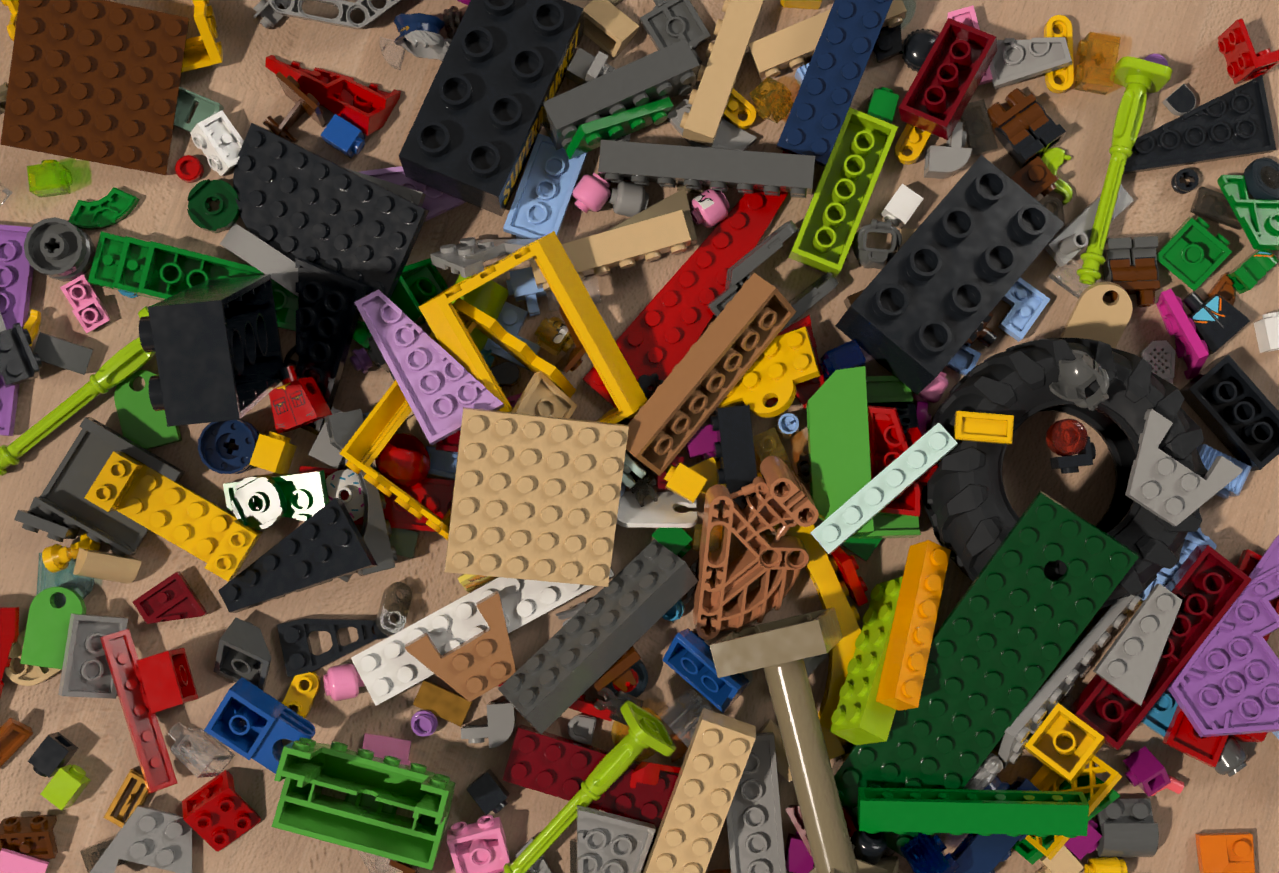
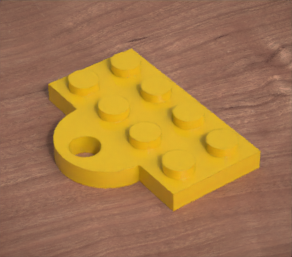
(774, 374)

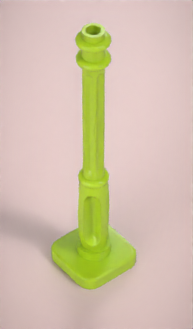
(1138, 78)
(112, 373)
(644, 732)

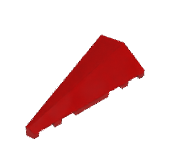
(357, 104)

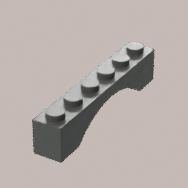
(374, 526)

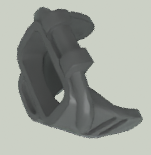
(875, 257)
(1076, 376)

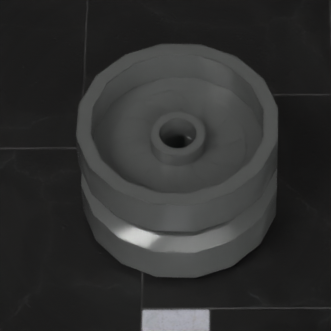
(59, 249)

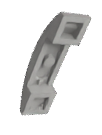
(261, 256)

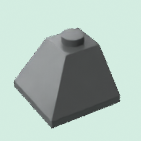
(243, 654)

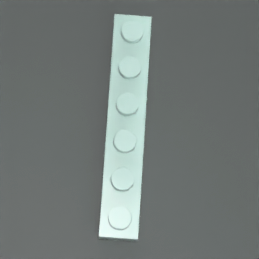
(884, 488)

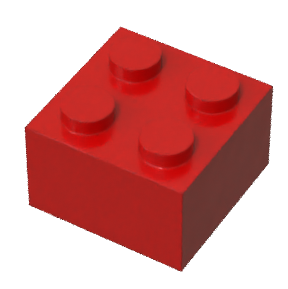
(166, 680)

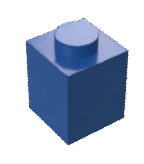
(343, 136)

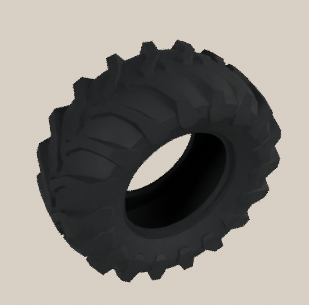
(967, 489)

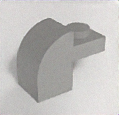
(587, 67)
(947, 160)
(501, 724)

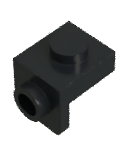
(1070, 464)

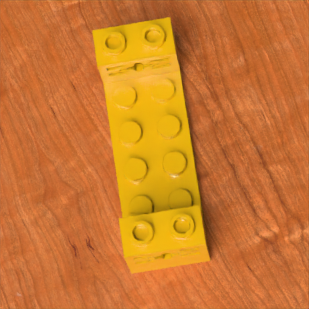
(174, 513)

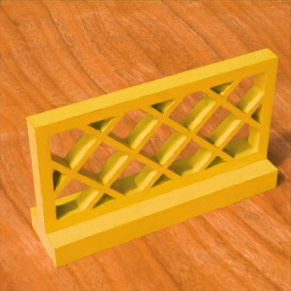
(1048, 780)

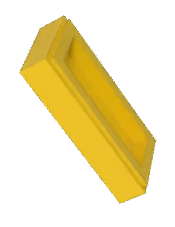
(983, 427)

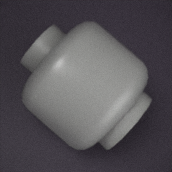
(628, 199)

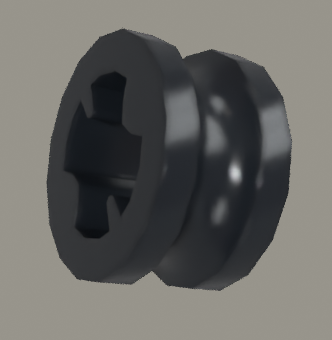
(1189, 174)

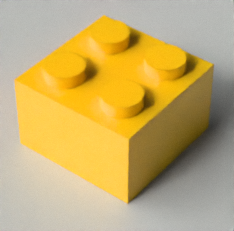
(1065, 743)

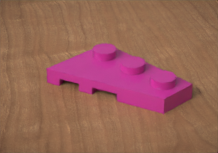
(1184, 329)

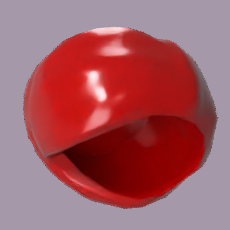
(404, 460)

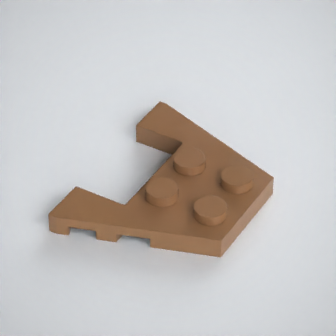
(478, 662)

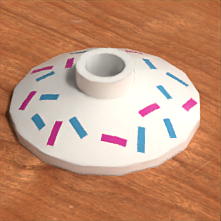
(347, 480)

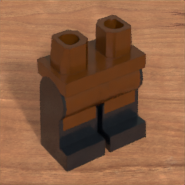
(1024, 128)

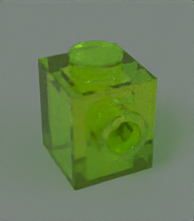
(49, 179)

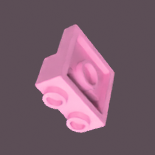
(478, 846)

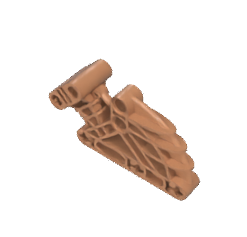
(777, 500)

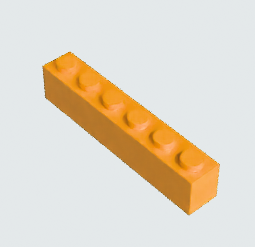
(913, 626)

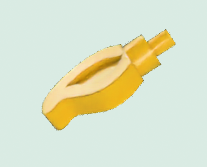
(33, 324)

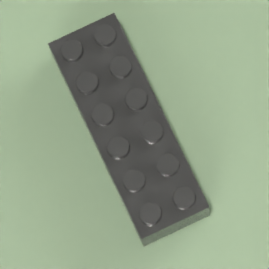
(643, 81)

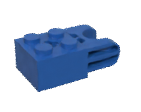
(256, 724)

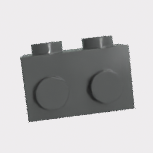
(37, 519)

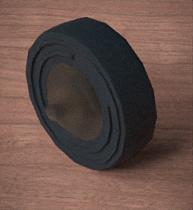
(1263, 179)

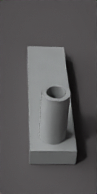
(1078, 231)

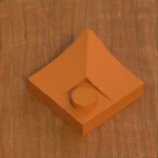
(1225, 852)

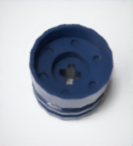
(215, 441)

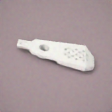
(1168, 374)

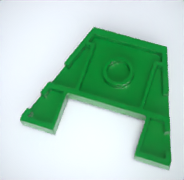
(1255, 216)

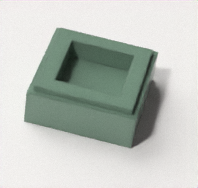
(404, 541)

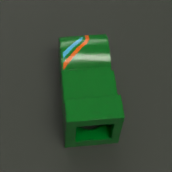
(1252, 270)

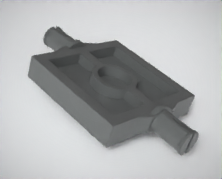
(675, 21)

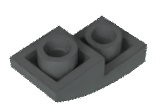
(62, 353)

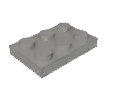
(85, 663)

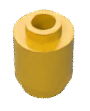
(1105, 865)

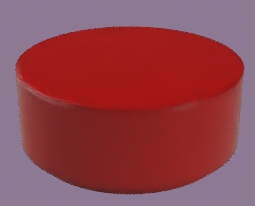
(189, 169)

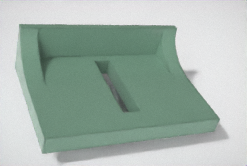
(185, 104)

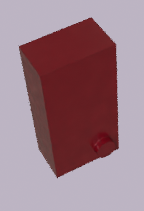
(948, 78)

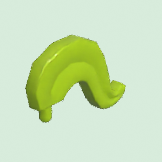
(1053, 159)

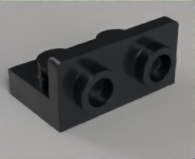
(16, 358)

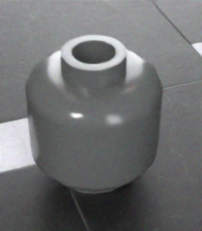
(1231, 759)

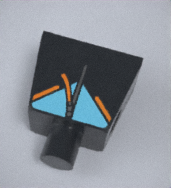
(1214, 319)

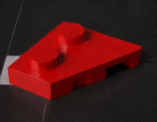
(847, 571)

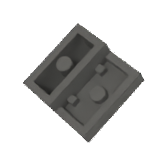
(1127, 829)

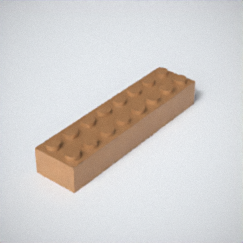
(707, 373)

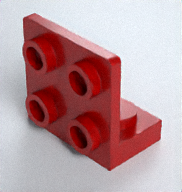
(1240, 55)
(218, 812)

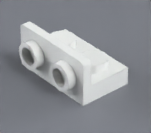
(218, 142)

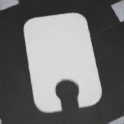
(655, 514)

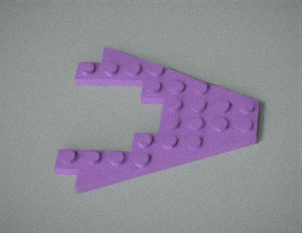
(1234, 673)

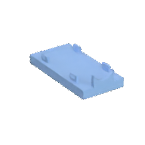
(543, 191)

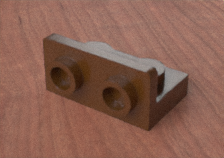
(1036, 178)
(29, 835)

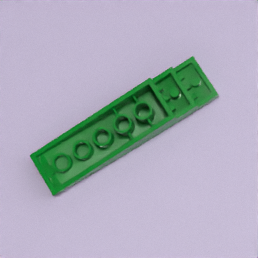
(165, 270)

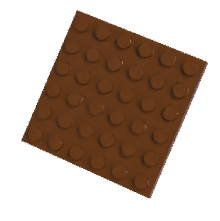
(95, 82)

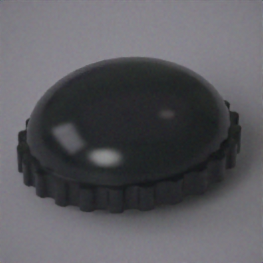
(917, 47)

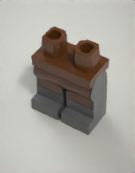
(1133, 267)

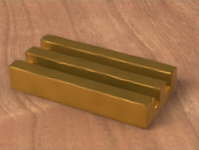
(133, 774)

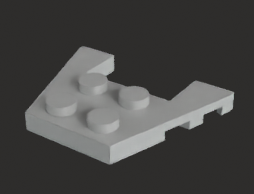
(471, 254)
(1166, 484)
(151, 840)

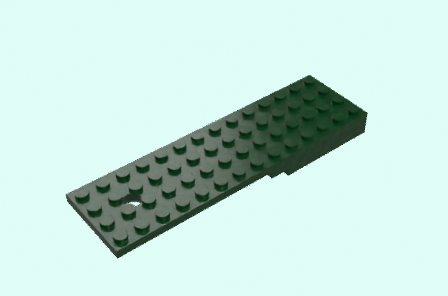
(992, 655)

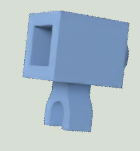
(524, 287)

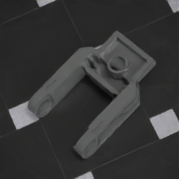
(739, 273)

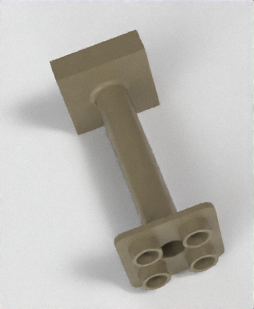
(781, 651)

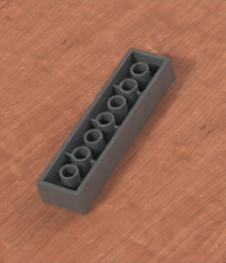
(707, 167)
(598, 635)

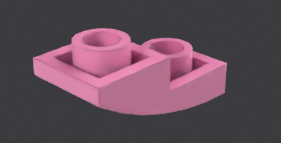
(86, 303)

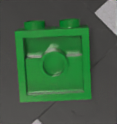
(1193, 252)

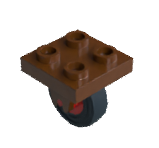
(625, 675)

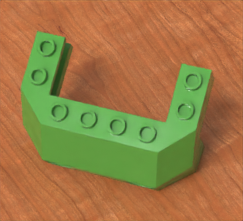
(842, 449)
(373, 794)

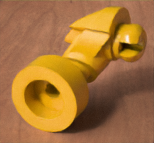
(58, 557)

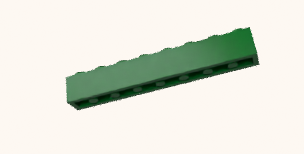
(972, 811)

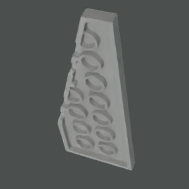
(1063, 681)

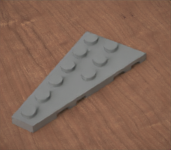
(611, 842)

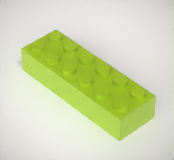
(843, 192)
(858, 714)

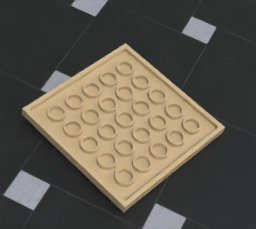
(535, 497)

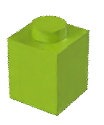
(66, 786)

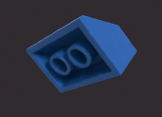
(694, 663)

